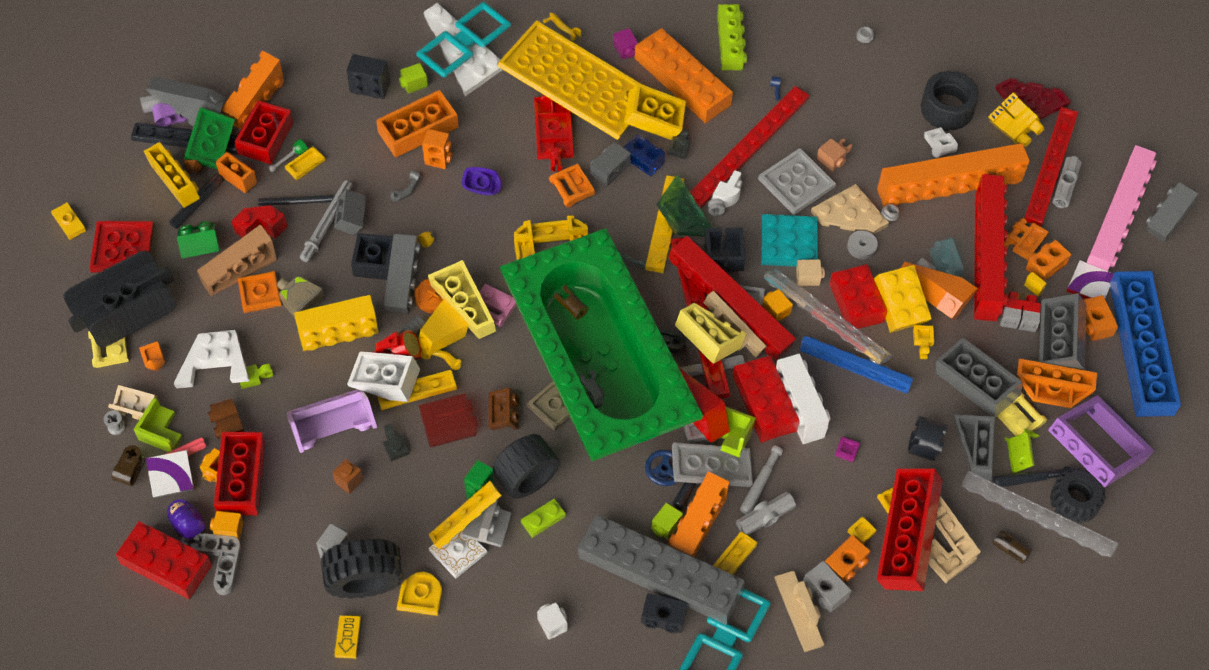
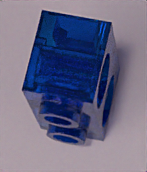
(648, 158)

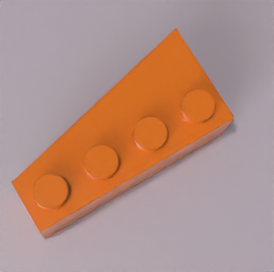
(259, 86)

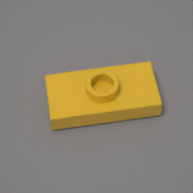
(68, 221)

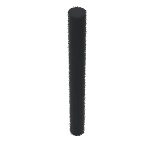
(295, 200)

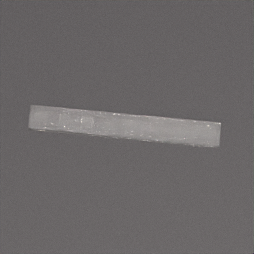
(827, 316)
(1039, 514)

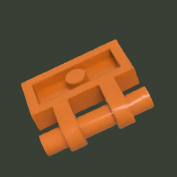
(1029, 242)

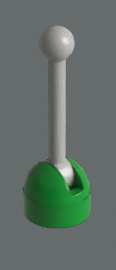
(298, 147)

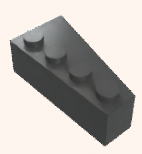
(402, 273)

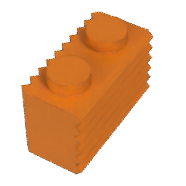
(236, 172)

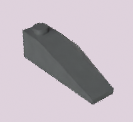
(185, 97)

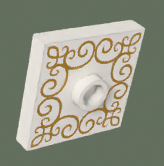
(459, 554)

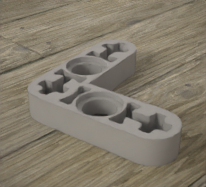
(224, 555)

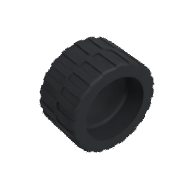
(951, 84)
(526, 466)

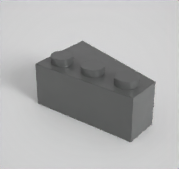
(976, 442)

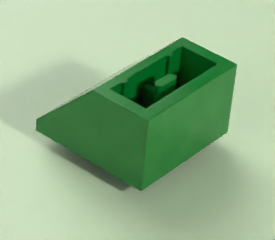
(198, 239)

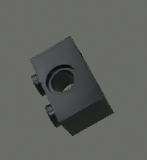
(657, 604)

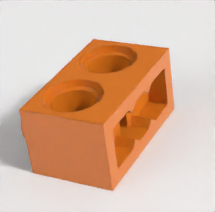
(437, 149)
(1050, 263)

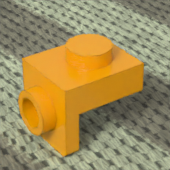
(210, 465)

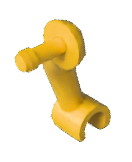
(572, 32)
(454, 363)

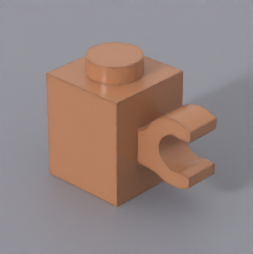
(833, 154)

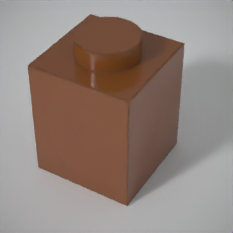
(347, 476)

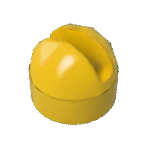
(426, 239)

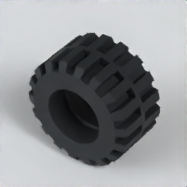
(1074, 509)

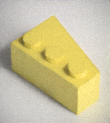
(709, 334)

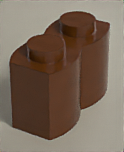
(225, 416)

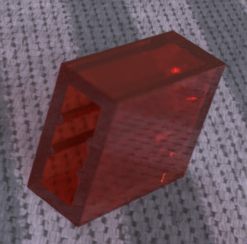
(448, 420)

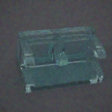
(947, 258)

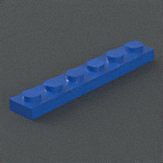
(856, 364)

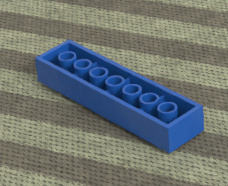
(1144, 344)

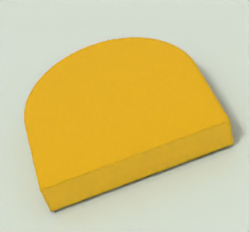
(420, 594)

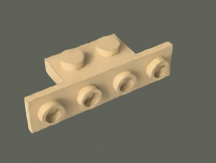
(800, 609)

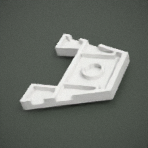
(213, 351)

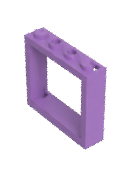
(1115, 427)

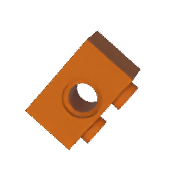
(1105, 325)
(852, 550)

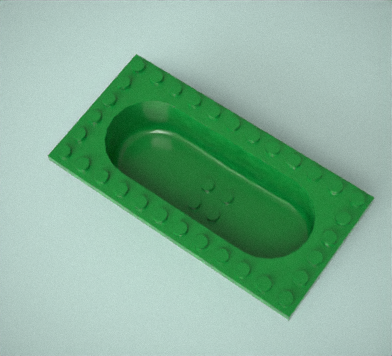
(613, 339)

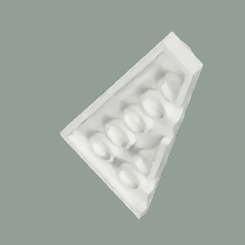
(478, 68)

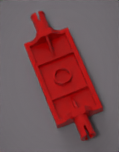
(553, 131)

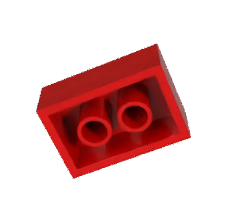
(264, 132)
(858, 297)

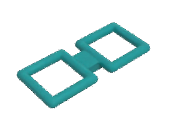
(464, 39)
(727, 634)

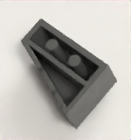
(1171, 211)

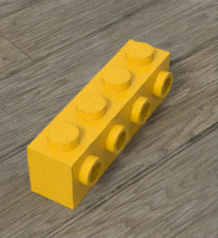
(172, 174)

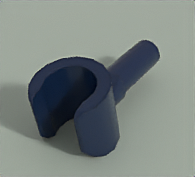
(775, 82)

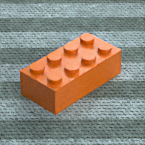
(407, 126)

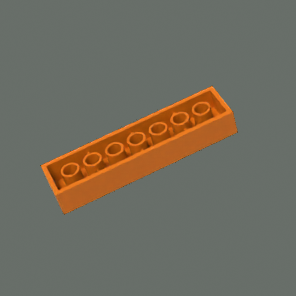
(950, 174)

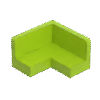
(153, 427)
(740, 428)

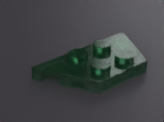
(682, 210)

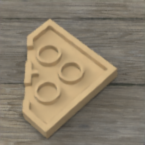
(850, 211)

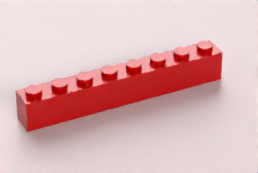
(711, 277)

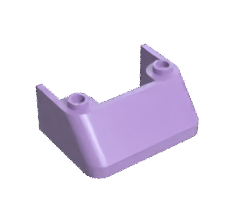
(330, 417)

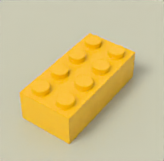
(336, 323)

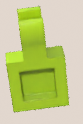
(256, 374)

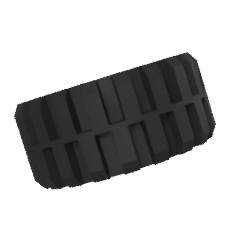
(361, 568)

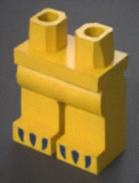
(1021, 125)

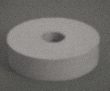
(865, 238)

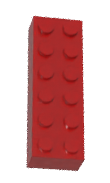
(910, 529)

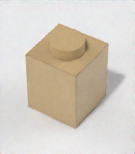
(809, 272)

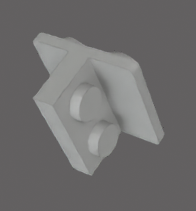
(489, 526)

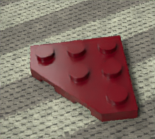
(1037, 98)

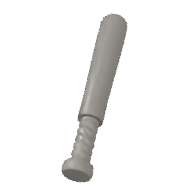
(757, 487)

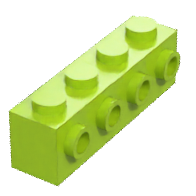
(730, 37)

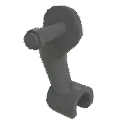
(415, 177)

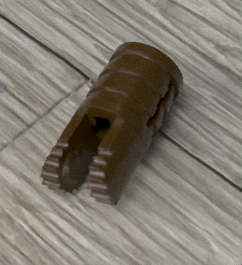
(572, 303)
(1012, 546)

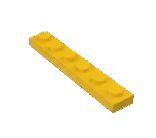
(660, 240)

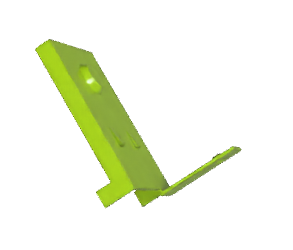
(1021, 451)

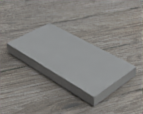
(694, 461)

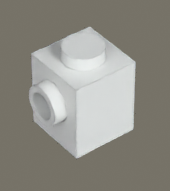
(552, 620)

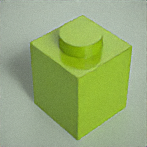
(413, 78)
(666, 521)

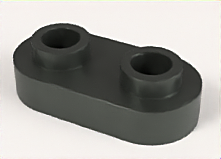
(673, 337)

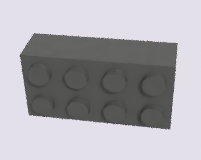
(1063, 331)
(978, 377)

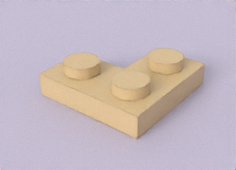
(946, 564)

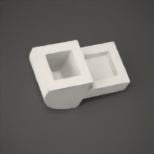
(941, 143)
(729, 191)

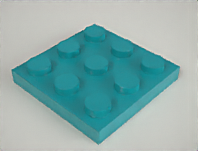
(788, 239)

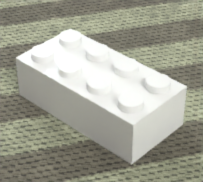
(804, 398)

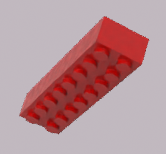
(990, 248)

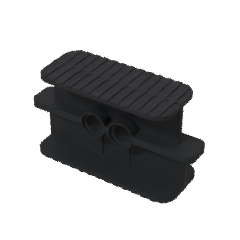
(121, 299)

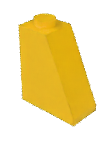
(442, 328)

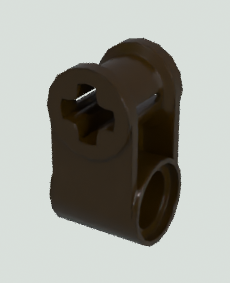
(128, 466)

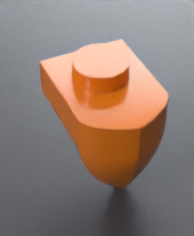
(153, 356)

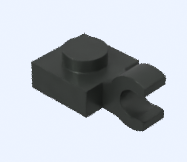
(680, 145)
(595, 392)
(394, 445)

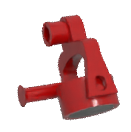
(401, 343)

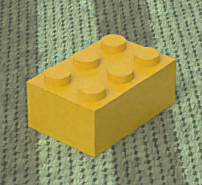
(655, 111)
(903, 298)

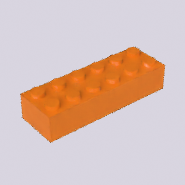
(683, 75)

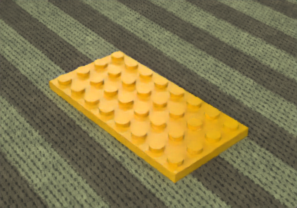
(571, 77)

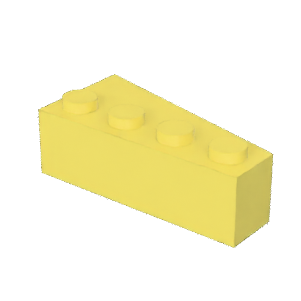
(460, 291)

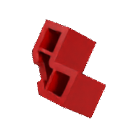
(266, 216)

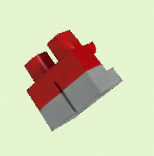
(1021, 312)

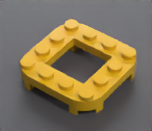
(546, 232)

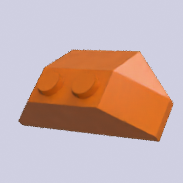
(1055, 383)

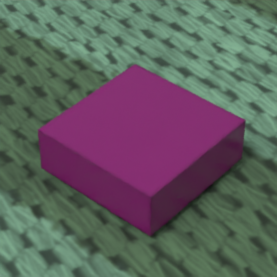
(847, 449)

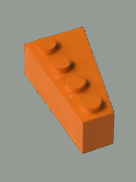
(700, 515)

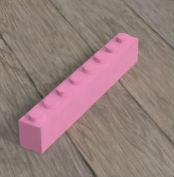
(1121, 208)

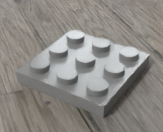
(796, 181)

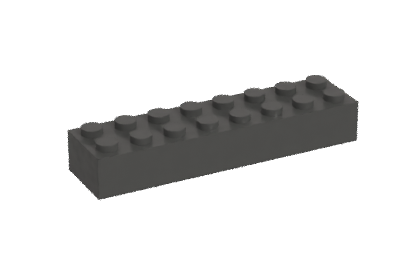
(661, 569)

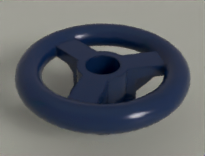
(661, 476)

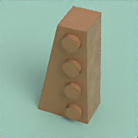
(239, 260)

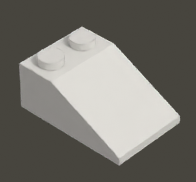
(385, 375)

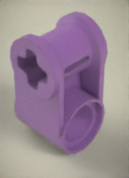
(165, 115)

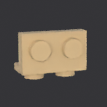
(131, 401)

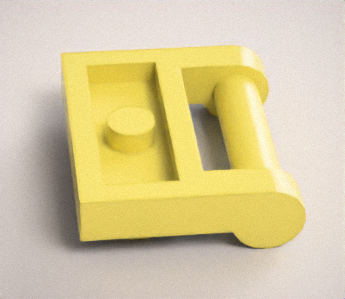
(116, 353)
(1017, 421)

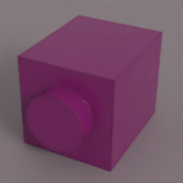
(625, 43)

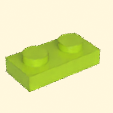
(543, 518)

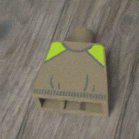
(299, 294)

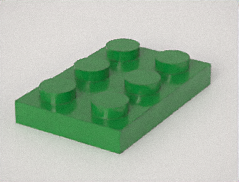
(209, 137)

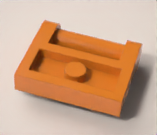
(577, 182)

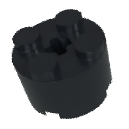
(926, 438)

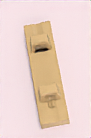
(725, 314)
(954, 532)

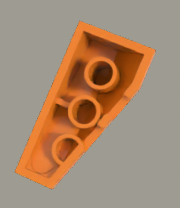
(944, 290)

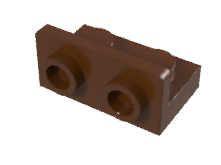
(504, 409)

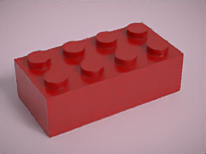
(765, 398)
(240, 472)
(164, 560)

